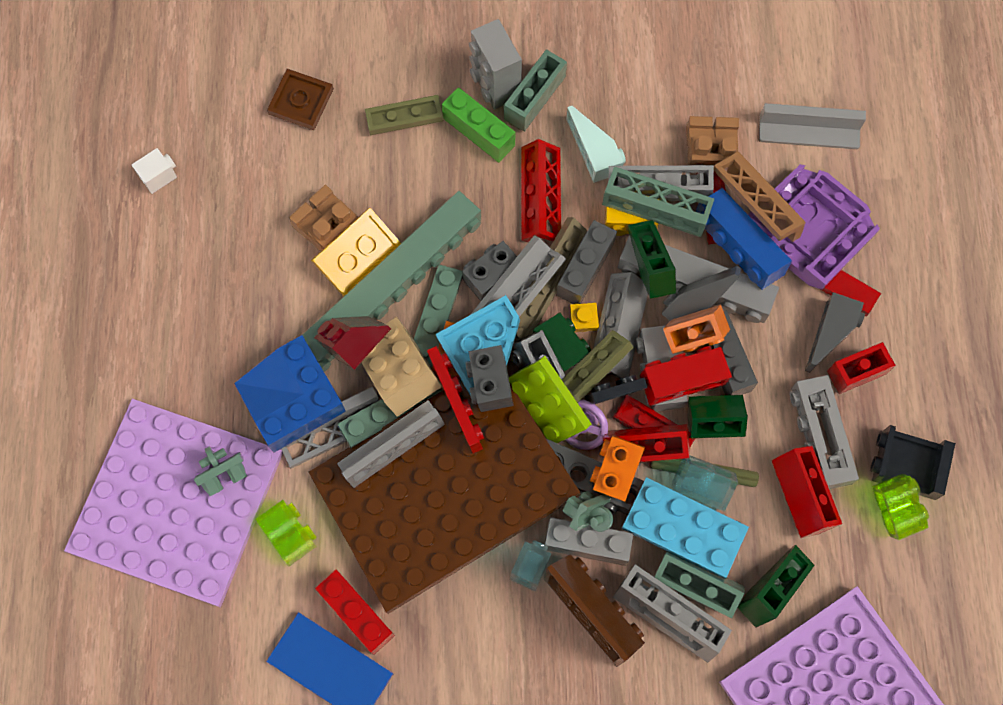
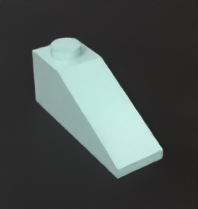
(594, 144)

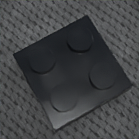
(624, 386)

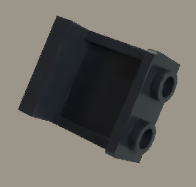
(915, 457)

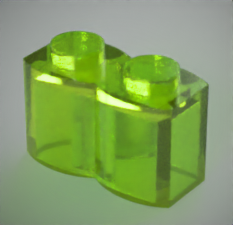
(901, 506)
(286, 532)

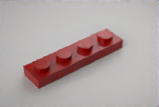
(461, 408)

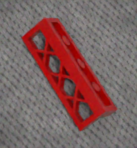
(536, 189)

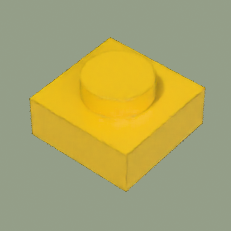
(584, 317)

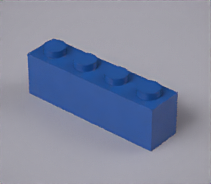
(744, 240)

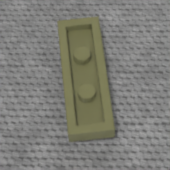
(404, 115)
(597, 364)

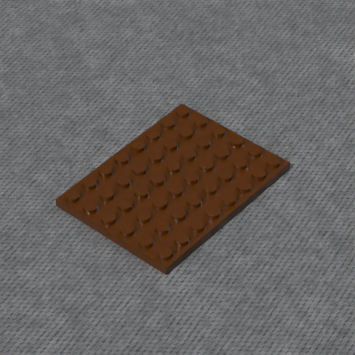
(442, 502)

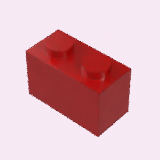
(861, 368)

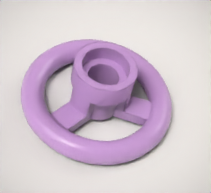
(594, 415)

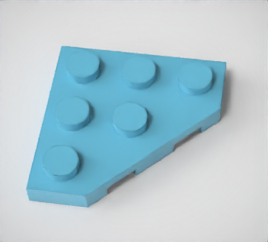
(483, 329)

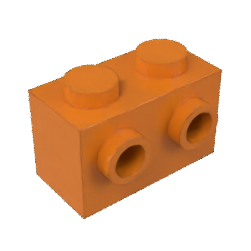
(697, 329)
(618, 467)

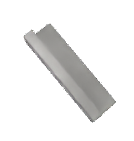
(811, 126)
(623, 314)

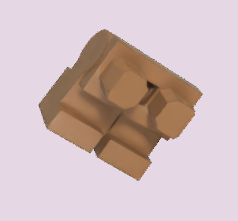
(711, 144)
(322, 219)

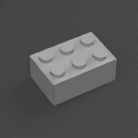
(494, 63)

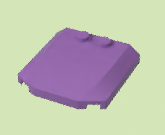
(834, 226)

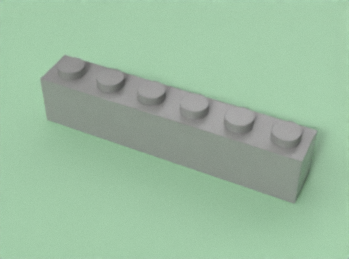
(741, 298)

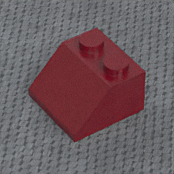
(351, 338)

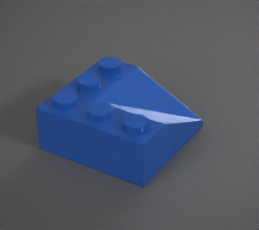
(289, 394)

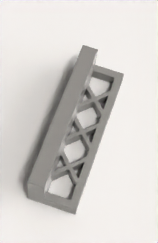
(522, 272)
(352, 406)
(390, 444)

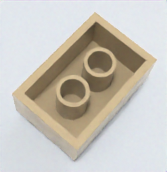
(400, 370)

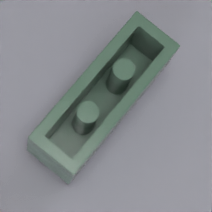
(535, 90)
(700, 584)

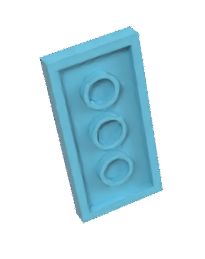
(685, 528)

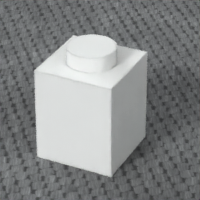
(155, 170)

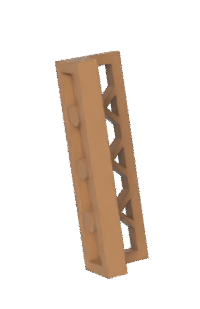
(760, 197)

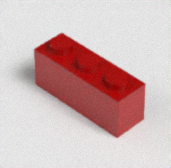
(685, 375)
(658, 442)
(806, 491)
(355, 612)

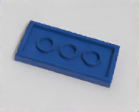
(328, 665)

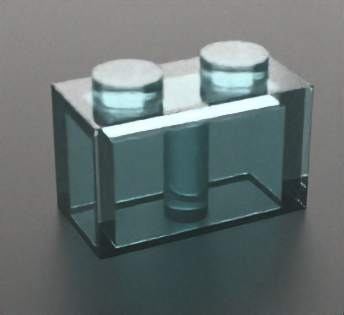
(705, 483)
(531, 565)

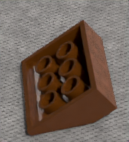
(593, 609)

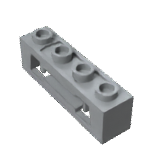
(700, 183)
(808, 398)
(672, 614)

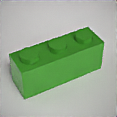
(478, 124)

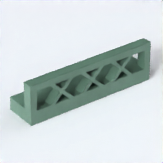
(657, 210)

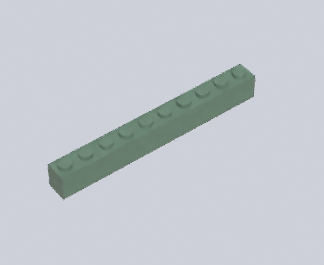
(402, 268)

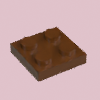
(300, 99)

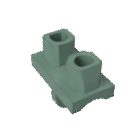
(209, 478)
(589, 511)

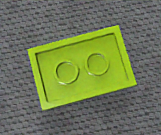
(549, 401)

